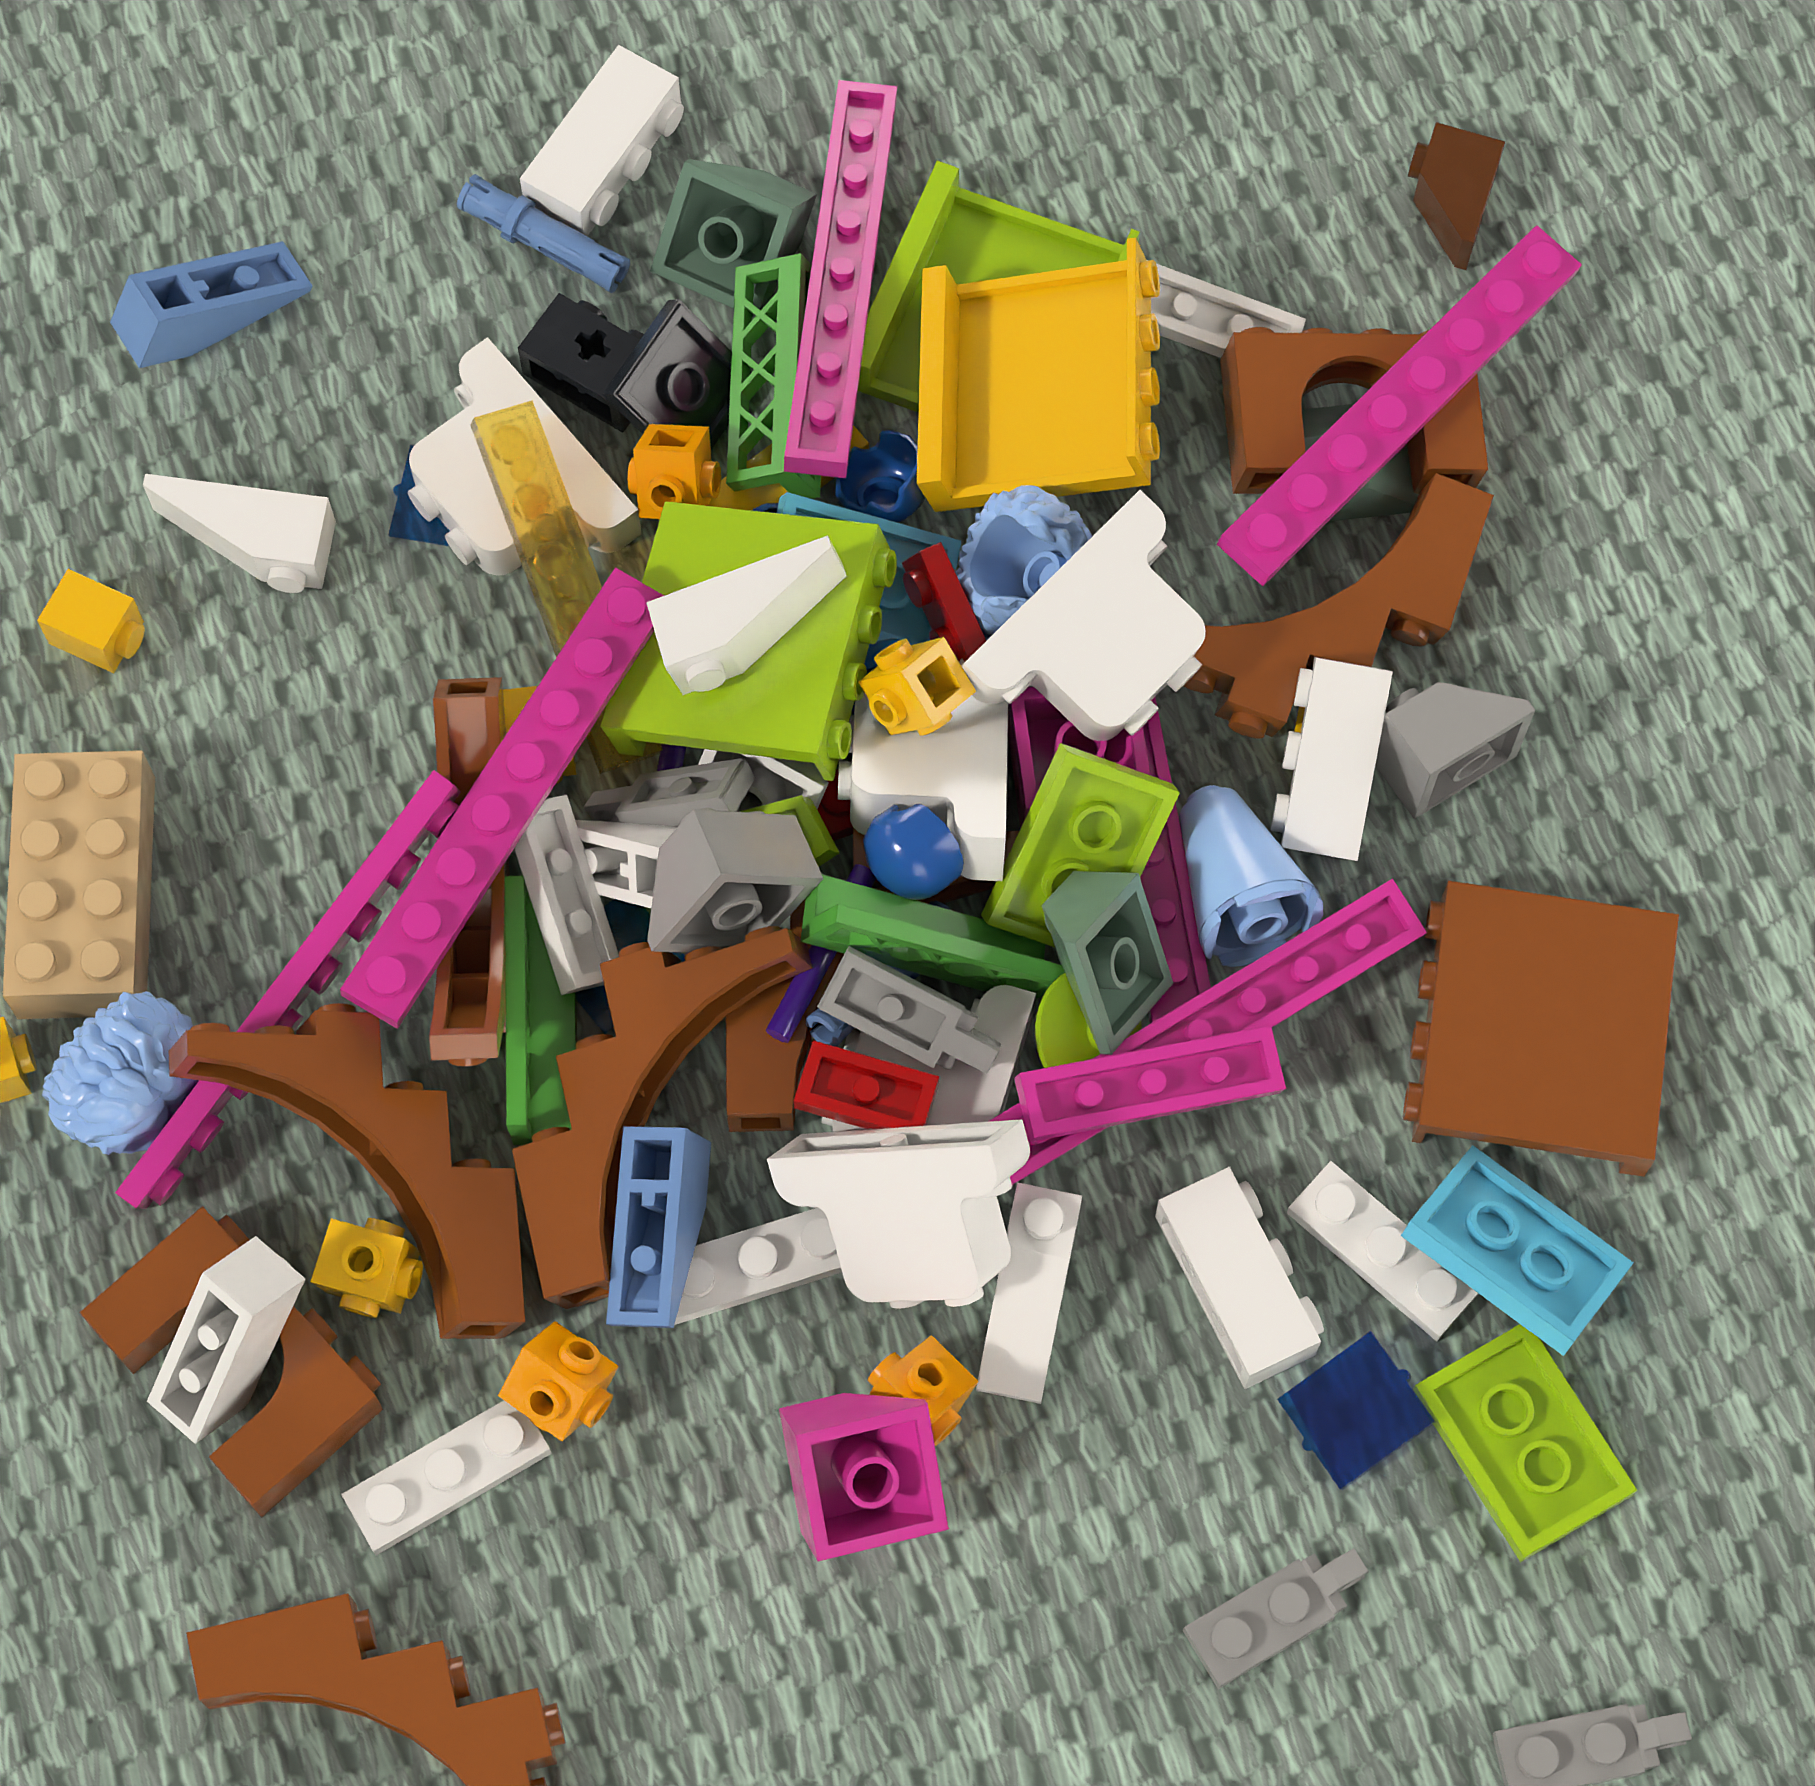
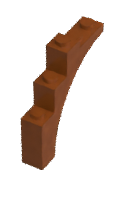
(1407, 591)
(472, 974)
(765, 1071)
(613, 1082)
(400, 1133)
(320, 1659)

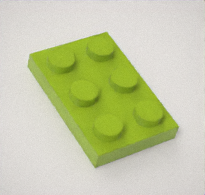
(1084, 820)
(1524, 1441)

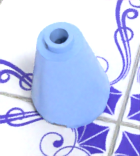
(1241, 880)

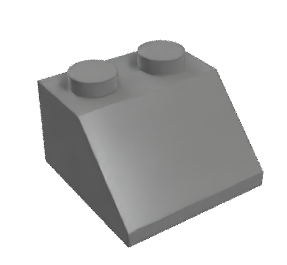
(1447, 741)
(728, 877)

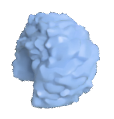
(1015, 550)
(115, 1075)

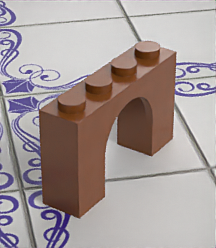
(1271, 373)
(318, 1396)

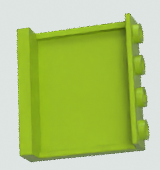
(977, 243)
(803, 687)

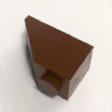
(1455, 186)

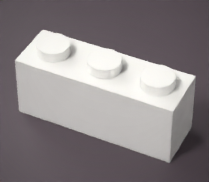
(604, 141)
(1332, 758)
(1240, 1276)
(225, 1339)

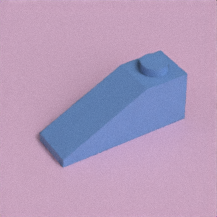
(203, 301)
(656, 1223)

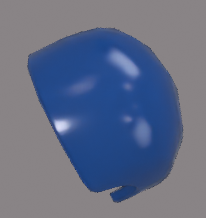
(882, 479)
(912, 852)

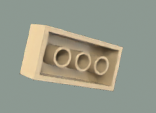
(78, 882)

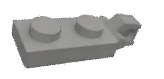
(673, 793)
(906, 1014)
(1272, 1615)
(1587, 1747)

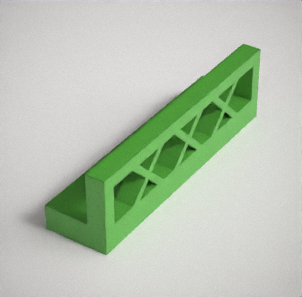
(789, 308)
(923, 938)
(537, 1023)

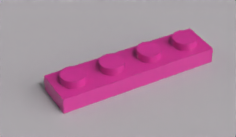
(1149, 1083)

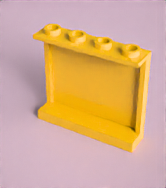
(1038, 382)

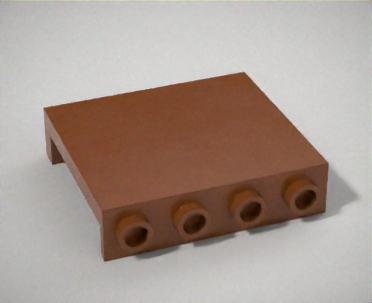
(1544, 1024)

